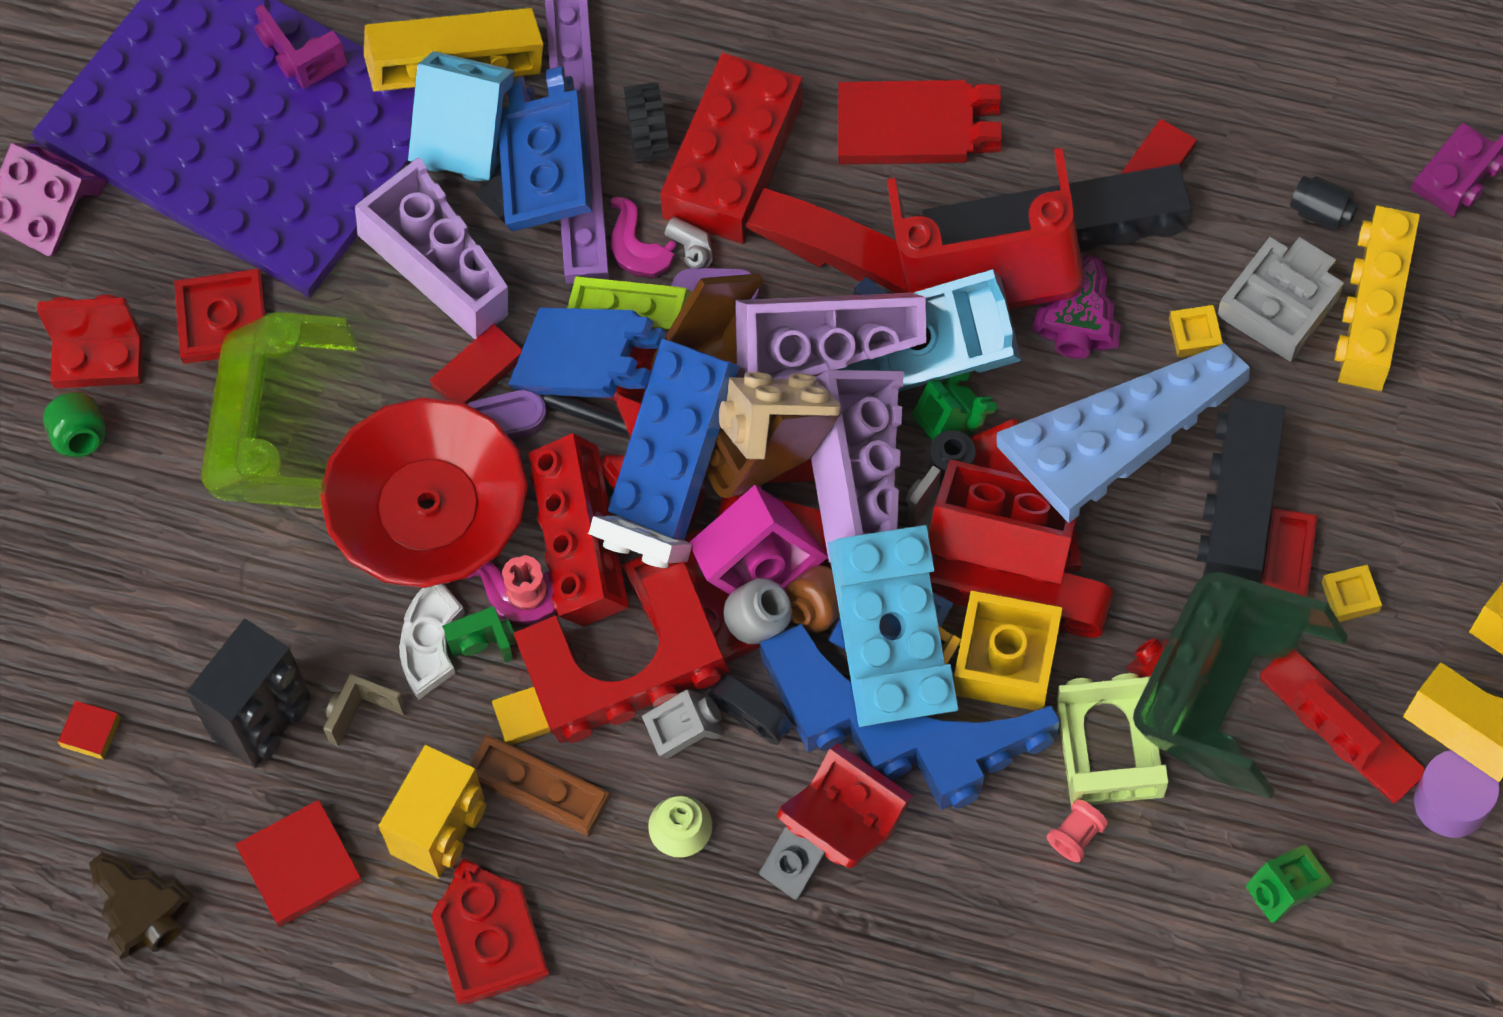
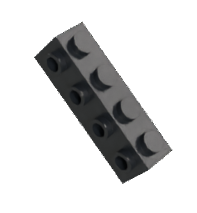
(1243, 489)

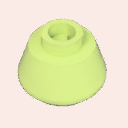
(680, 826)

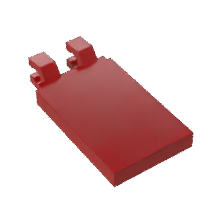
(915, 121)

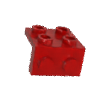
(846, 808)

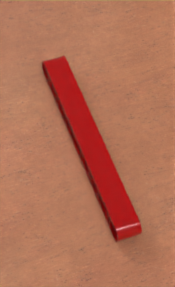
(1082, 599)

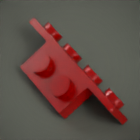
(1342, 725)

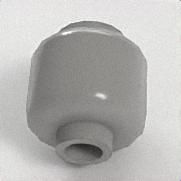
(757, 611)

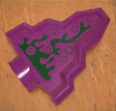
(1083, 320)

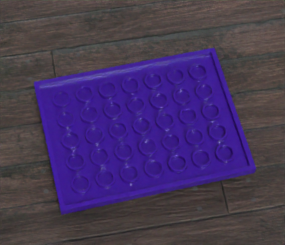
(218, 138)

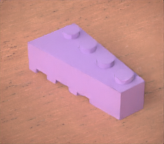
(432, 248)
(859, 454)

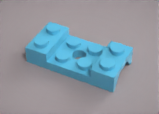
(967, 331)
(891, 576)

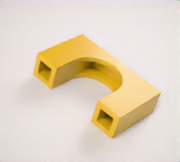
(1461, 712)

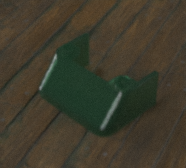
(1206, 663)

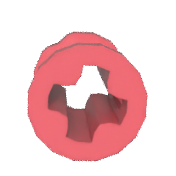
(524, 569)
(1077, 830)

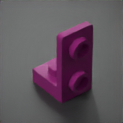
(308, 64)

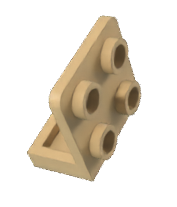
(758, 395)

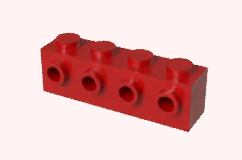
(569, 494)

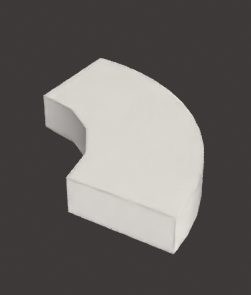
(423, 640)

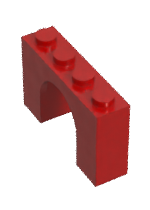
(684, 659)

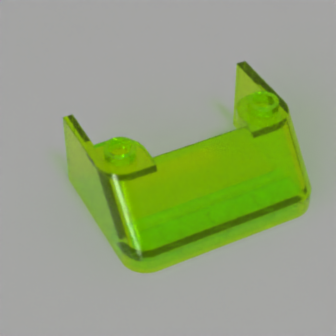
(233, 460)

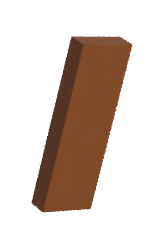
(539, 785)

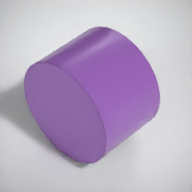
(1454, 796)

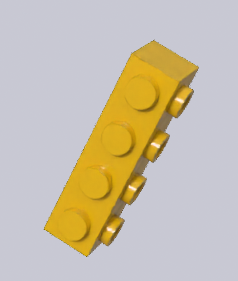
(494, 38)
(1378, 298)

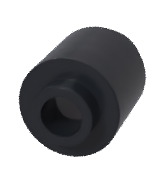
(1324, 203)
(953, 446)

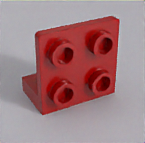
(92, 341)

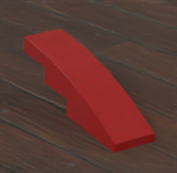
(827, 238)

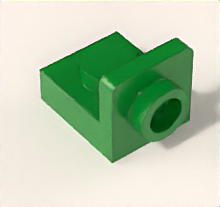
(474, 632)
(1288, 882)

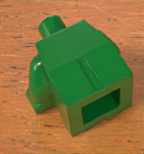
(952, 407)

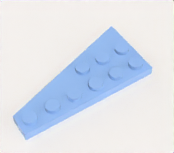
(1111, 434)

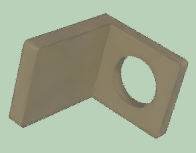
(344, 705)

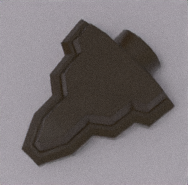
(138, 906)

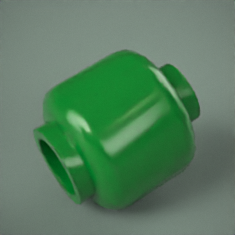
(74, 424)

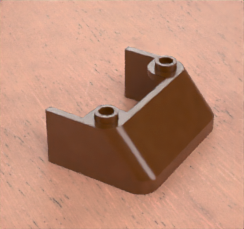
(709, 326)

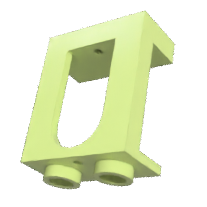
(1073, 702)

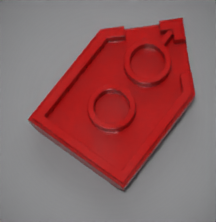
(486, 935)

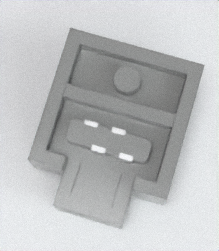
(1282, 296)

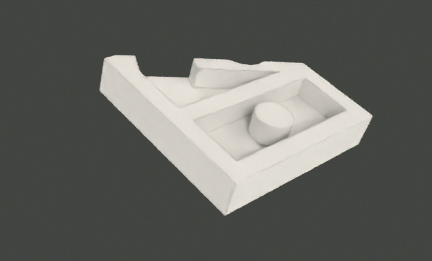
(625, 535)

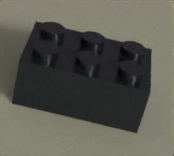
(250, 694)

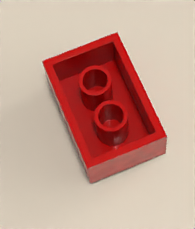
(999, 523)

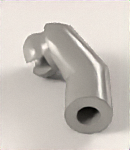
(695, 241)

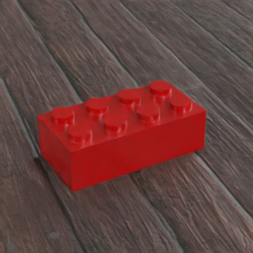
(732, 146)

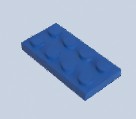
(672, 439)

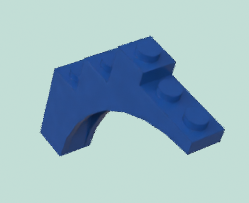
(945, 751)

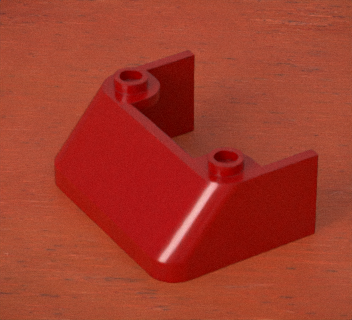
(1032, 263)

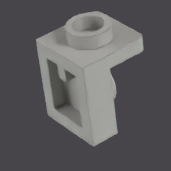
(682, 722)

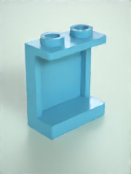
(458, 115)

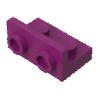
(1459, 169)

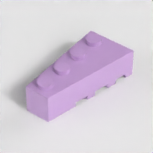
(825, 331)

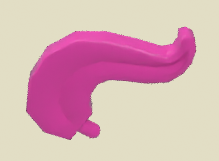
(629, 253)
(496, 594)

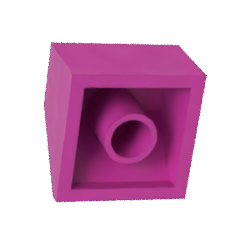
(755, 541)

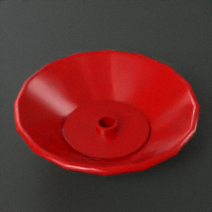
(417, 455)

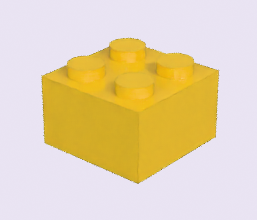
(1006, 651)
(433, 812)

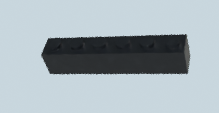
(1104, 209)

